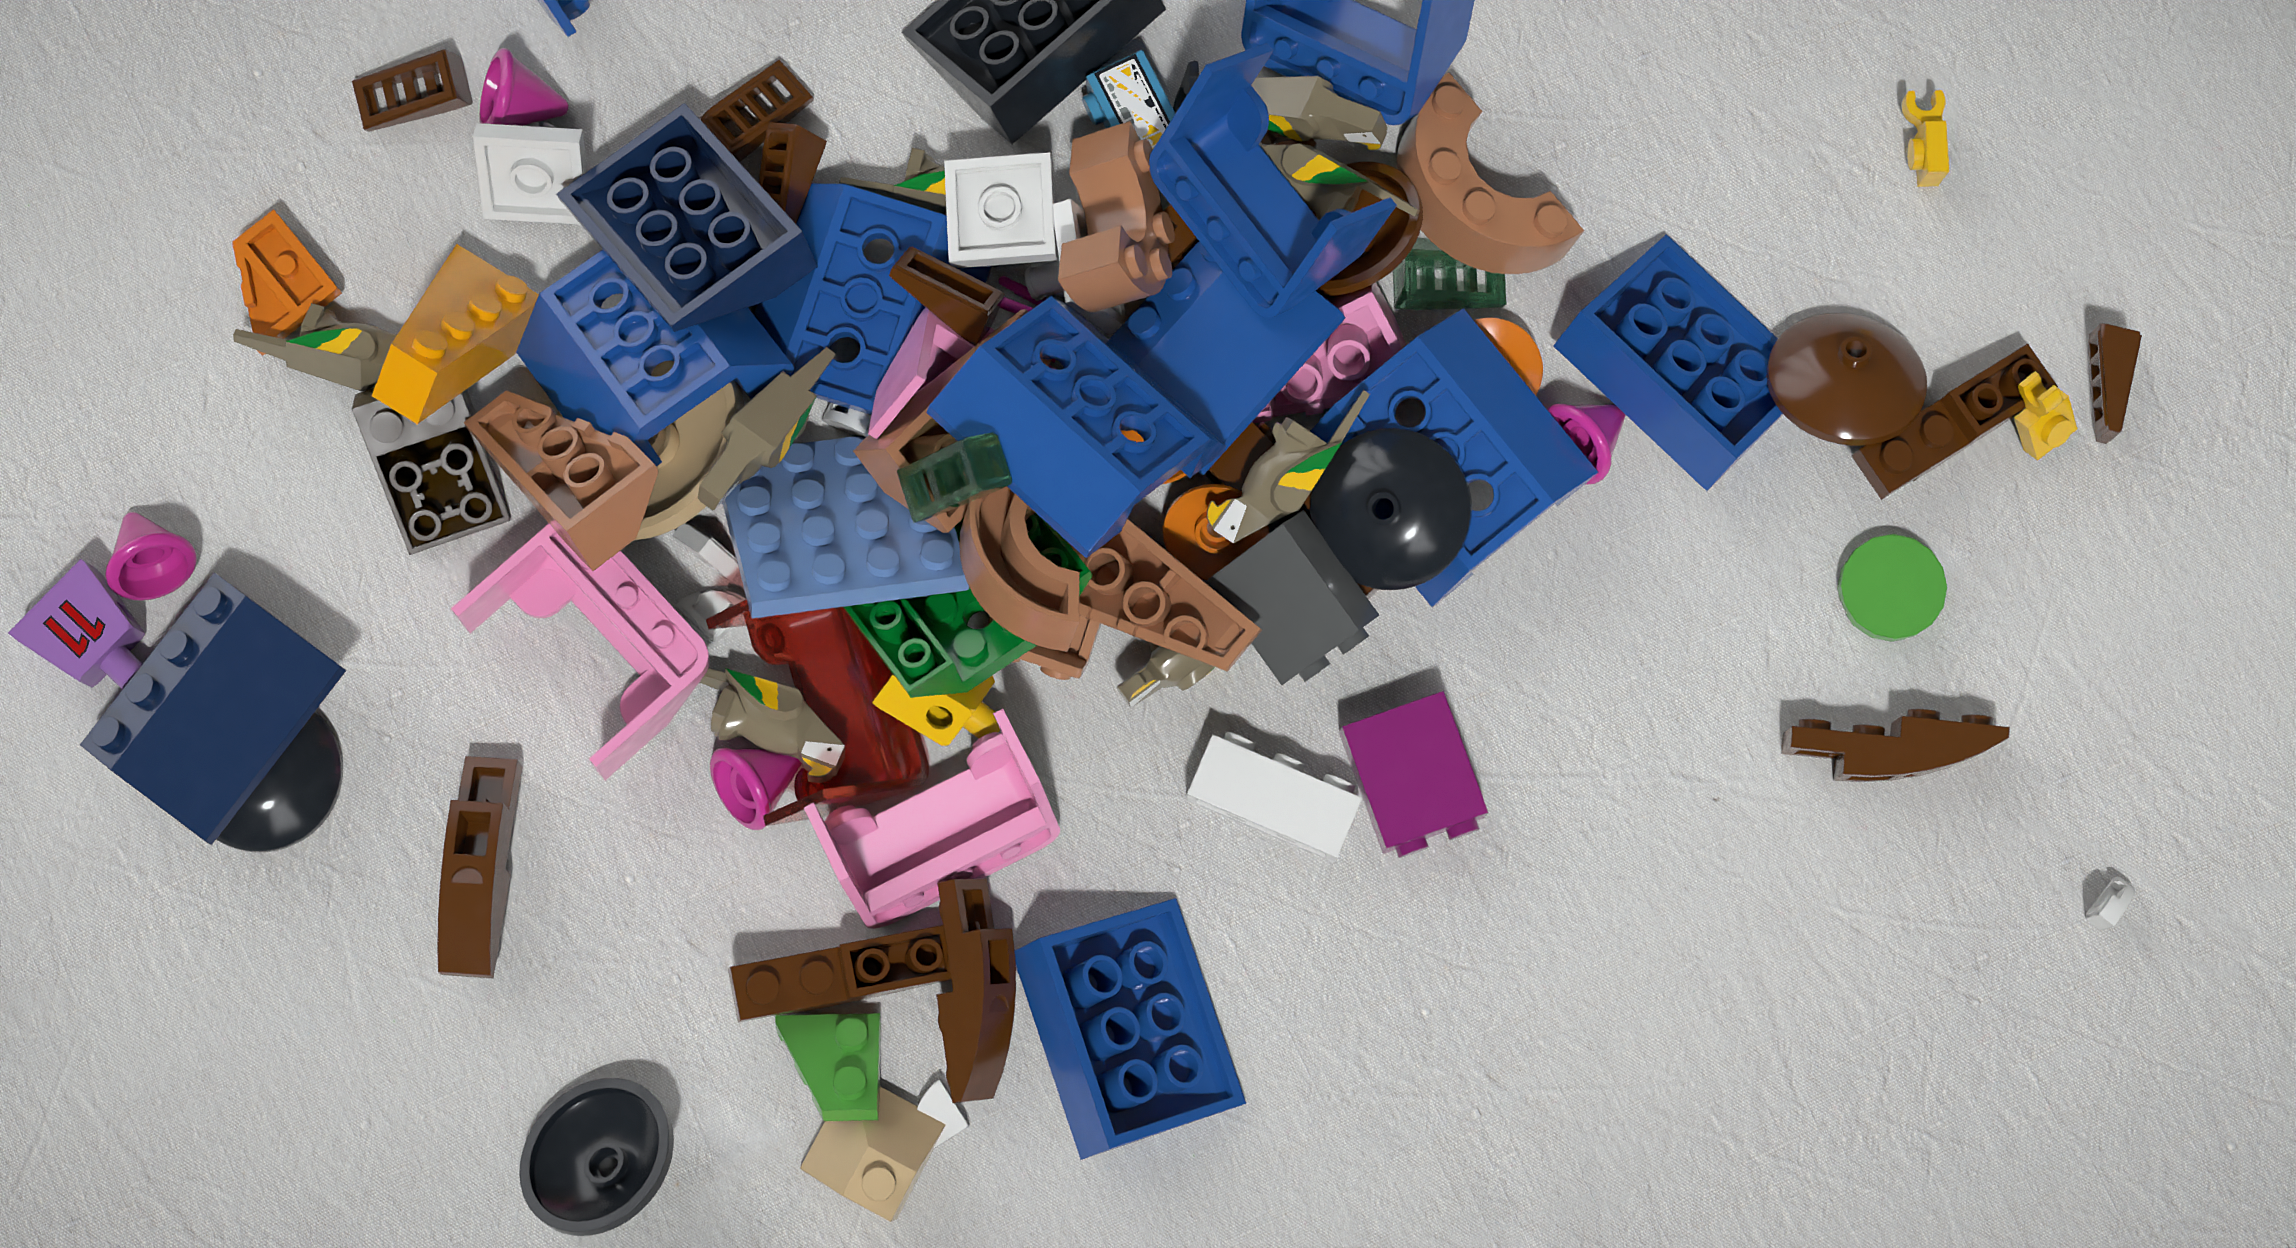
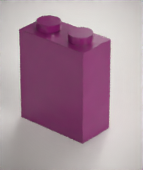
(1414, 775)

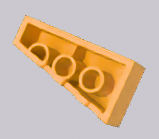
(454, 335)

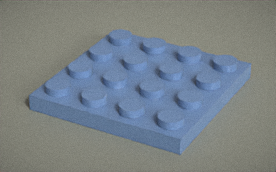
(829, 536)

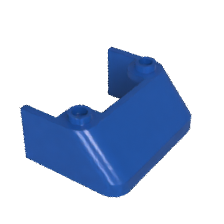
(1360, 49)
(1241, 201)

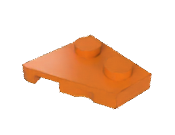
(279, 277)

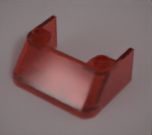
(839, 682)

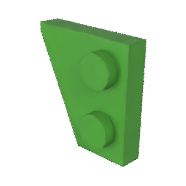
(837, 1061)

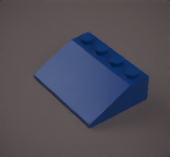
(1216, 350)
(1678, 360)
(1128, 1027)

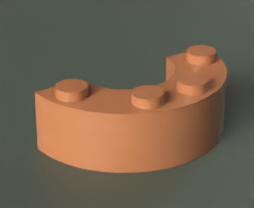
(1462, 210)
(1125, 223)
(1012, 577)

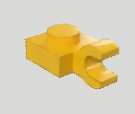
(1929, 148)
(2046, 419)

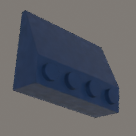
(688, 223)
(212, 708)

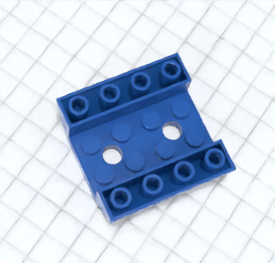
(849, 292)
(602, 360)
(1485, 422)
(1067, 423)

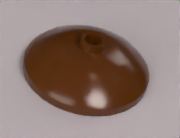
(1392, 240)
(1846, 379)

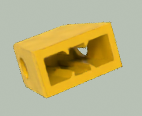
(940, 715)

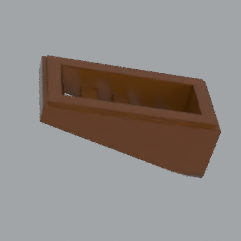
(455, 93)
(729, 108)
(789, 165)
(948, 293)
(2112, 368)

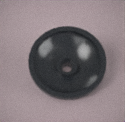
(1428, 502)
(293, 794)
(579, 1144)

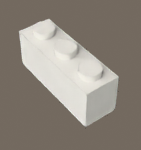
(1274, 796)

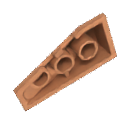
(916, 435)
(577, 478)
(1160, 600)

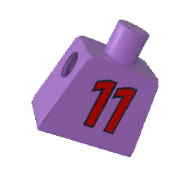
(83, 629)

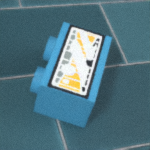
(1129, 93)

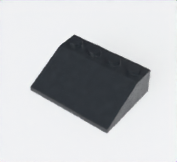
(1024, 55)

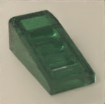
(1427, 298)
(983, 467)

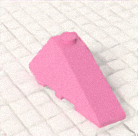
(1345, 358)

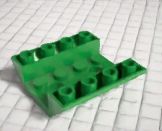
(929, 637)

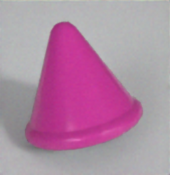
(517, 94)
(1593, 431)
(148, 560)
(751, 782)

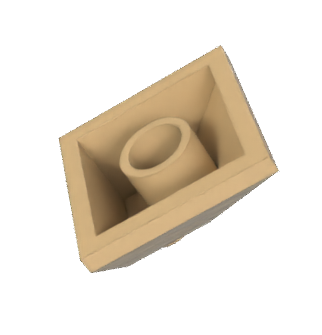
(875, 1159)

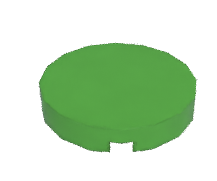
(1892, 587)

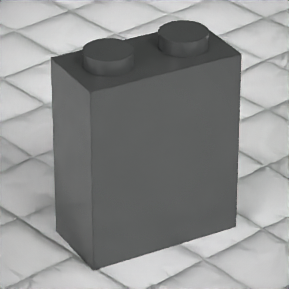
(1298, 599)

